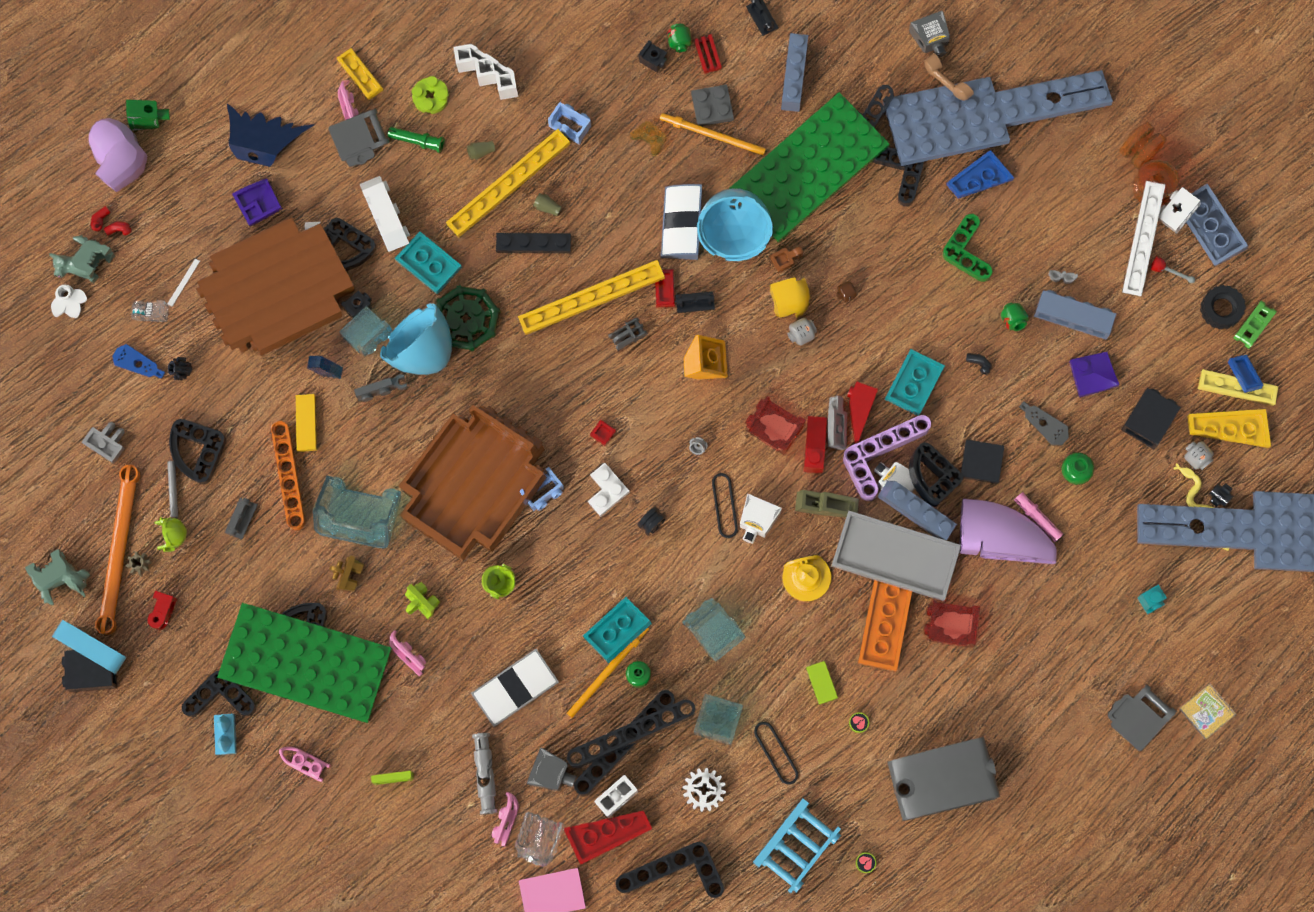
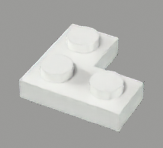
(612, 490)

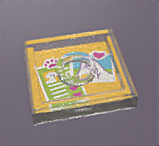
(1207, 711)

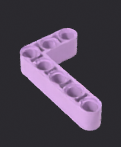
(880, 449)

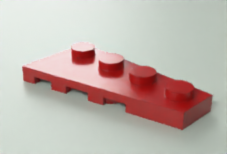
(601, 836)

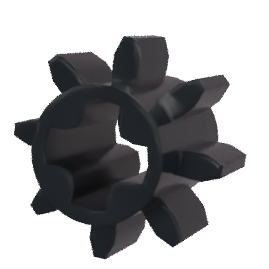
(179, 368)
(1221, 494)

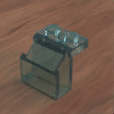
(366, 332)
(713, 629)

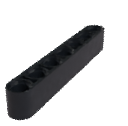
(637, 725)
(608, 767)

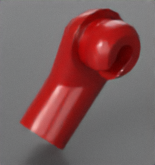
(98, 217)
(118, 226)

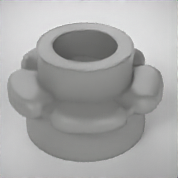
(695, 448)

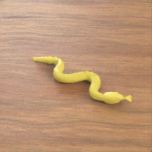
(1188, 473)

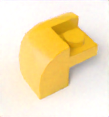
(790, 297)

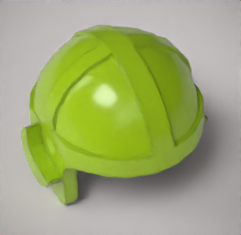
(173, 533)
(498, 581)

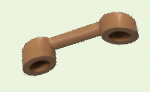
(934, 66)

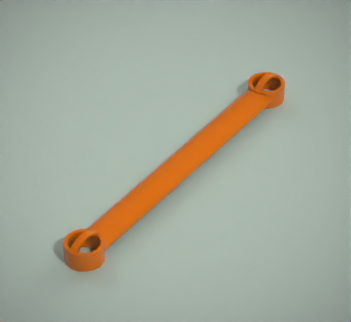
(117, 550)

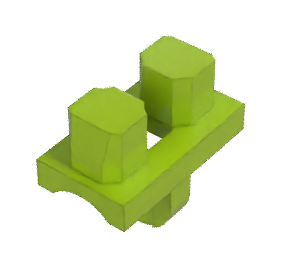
(418, 601)

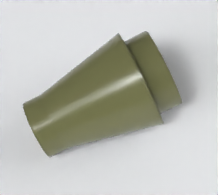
(479, 149)
(546, 204)

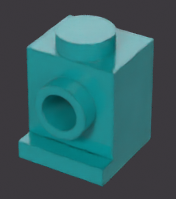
(1152, 599)

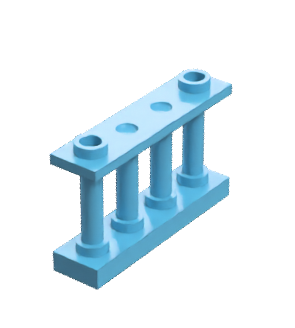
(777, 843)

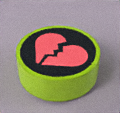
(859, 722)
(865, 862)

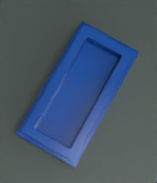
(1245, 373)

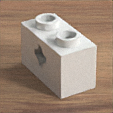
(1188, 205)
(616, 796)

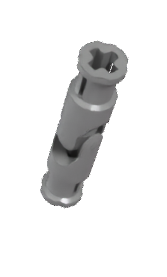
(483, 762)

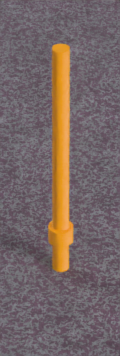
(679, 122)
(603, 676)

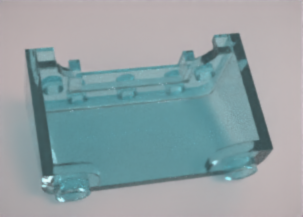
(355, 514)

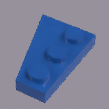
(979, 176)

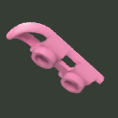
(346, 100)
(403, 651)
(300, 760)
(506, 815)

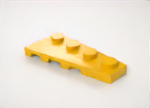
(1234, 426)

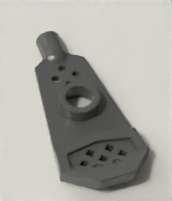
(1052, 427)

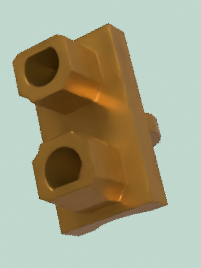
(345, 582)

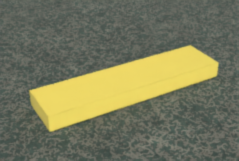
(1230, 386)

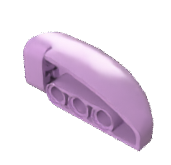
(1002, 534)

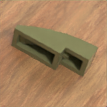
(825, 503)

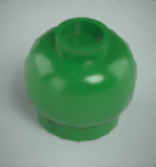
(1077, 468)

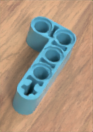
(89, 646)

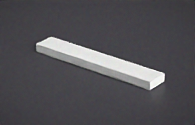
(1143, 238)

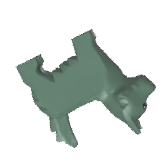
(84, 261)
(55, 575)

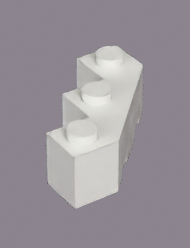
(487, 69)
(385, 213)

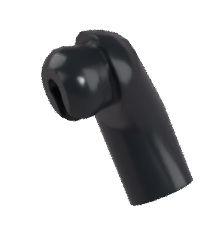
(985, 365)

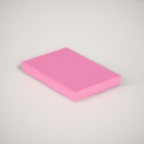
(553, 892)

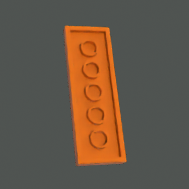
(884, 626)

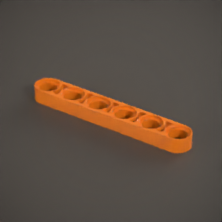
(284, 476)

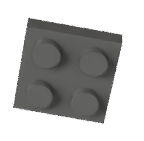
(712, 105)

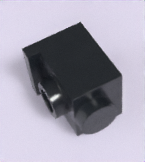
(651, 62)
(352, 309)

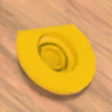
(807, 578)

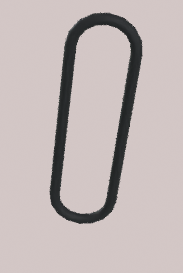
(732, 503)
(768, 756)

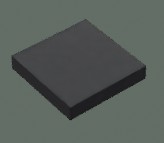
(982, 461)

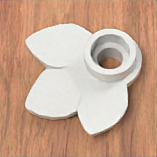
(68, 304)

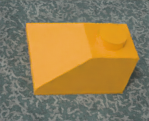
(706, 359)

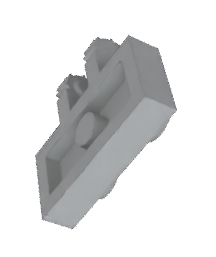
(104, 445)

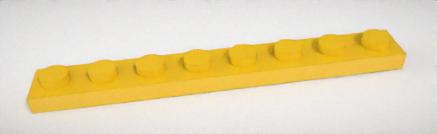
(508, 183)
(591, 297)

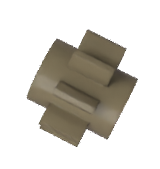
(137, 558)

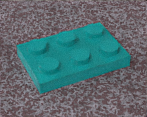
(428, 262)
(914, 382)
(617, 629)

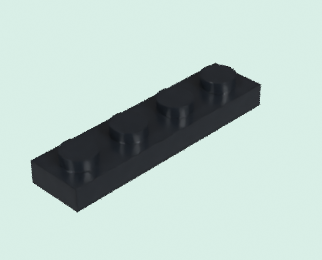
(533, 243)

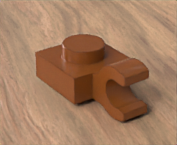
(783, 259)

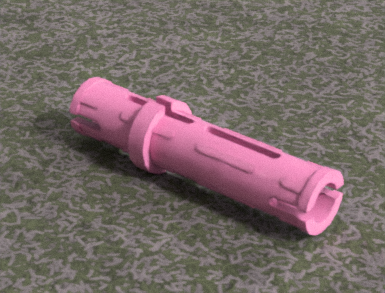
(1035, 513)

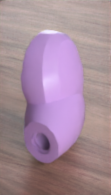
(117, 153)

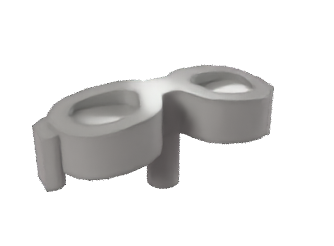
(1068, 278)

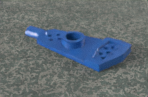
(131, 358)

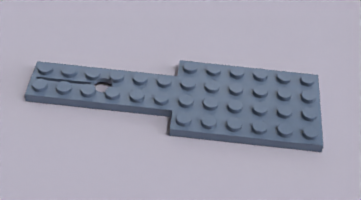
(940, 125)
(1276, 529)

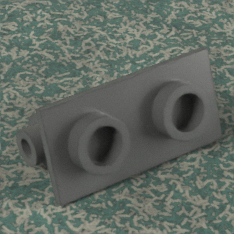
(241, 518)

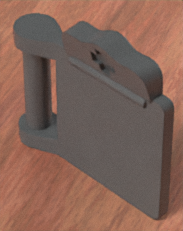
(354, 139)
(1138, 721)

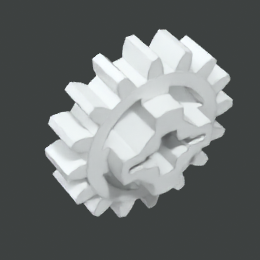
(705, 781)

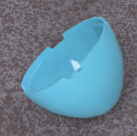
(736, 231)
(420, 343)

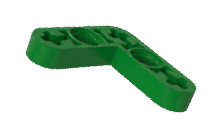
(959, 248)

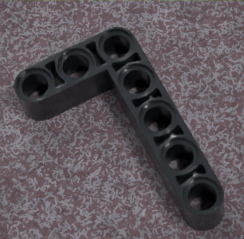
(672, 868)

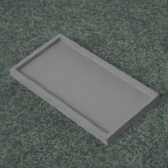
(896, 555)

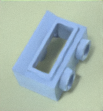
(568, 111)
(553, 493)

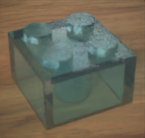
(718, 719)

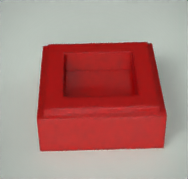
(603, 432)

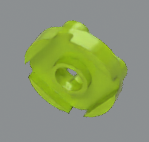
(431, 85)

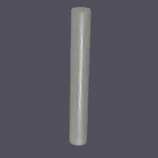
(172, 489)

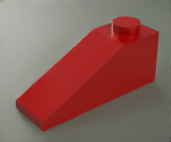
(860, 405)
(815, 444)

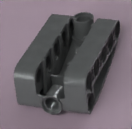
(944, 779)

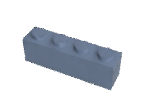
(794, 72)
(1075, 314)
(916, 510)

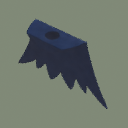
(259, 137)

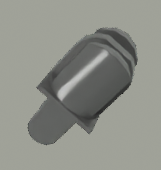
(625, 335)

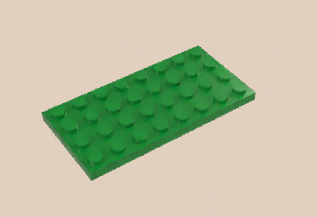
(813, 164)
(304, 662)

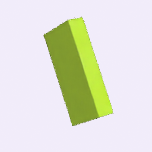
(821, 683)
(392, 777)

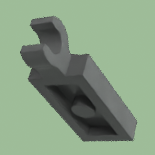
(381, 388)

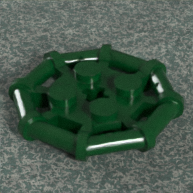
(474, 311)

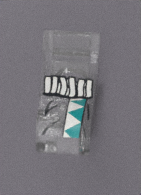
(150, 311)

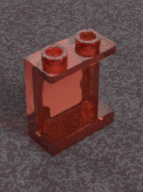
(774, 425)
(952, 624)

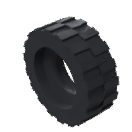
(1233, 297)

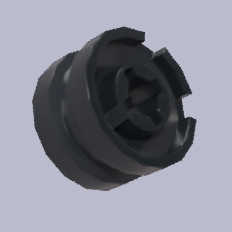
(651, 521)

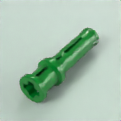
(425, 140)

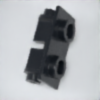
(762, 17)
(695, 302)

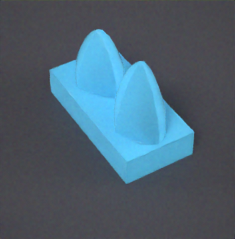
(225, 734)

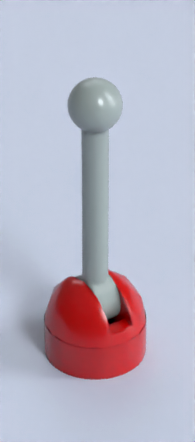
(1159, 265)

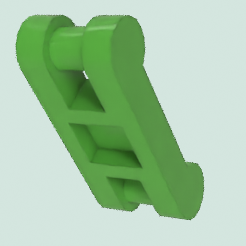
(1255, 324)

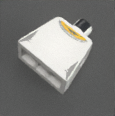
(895, 473)
(758, 517)

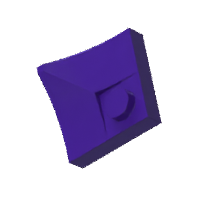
(257, 201)
(1093, 374)

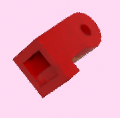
(162, 611)

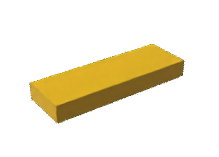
(359, 74)
(306, 423)

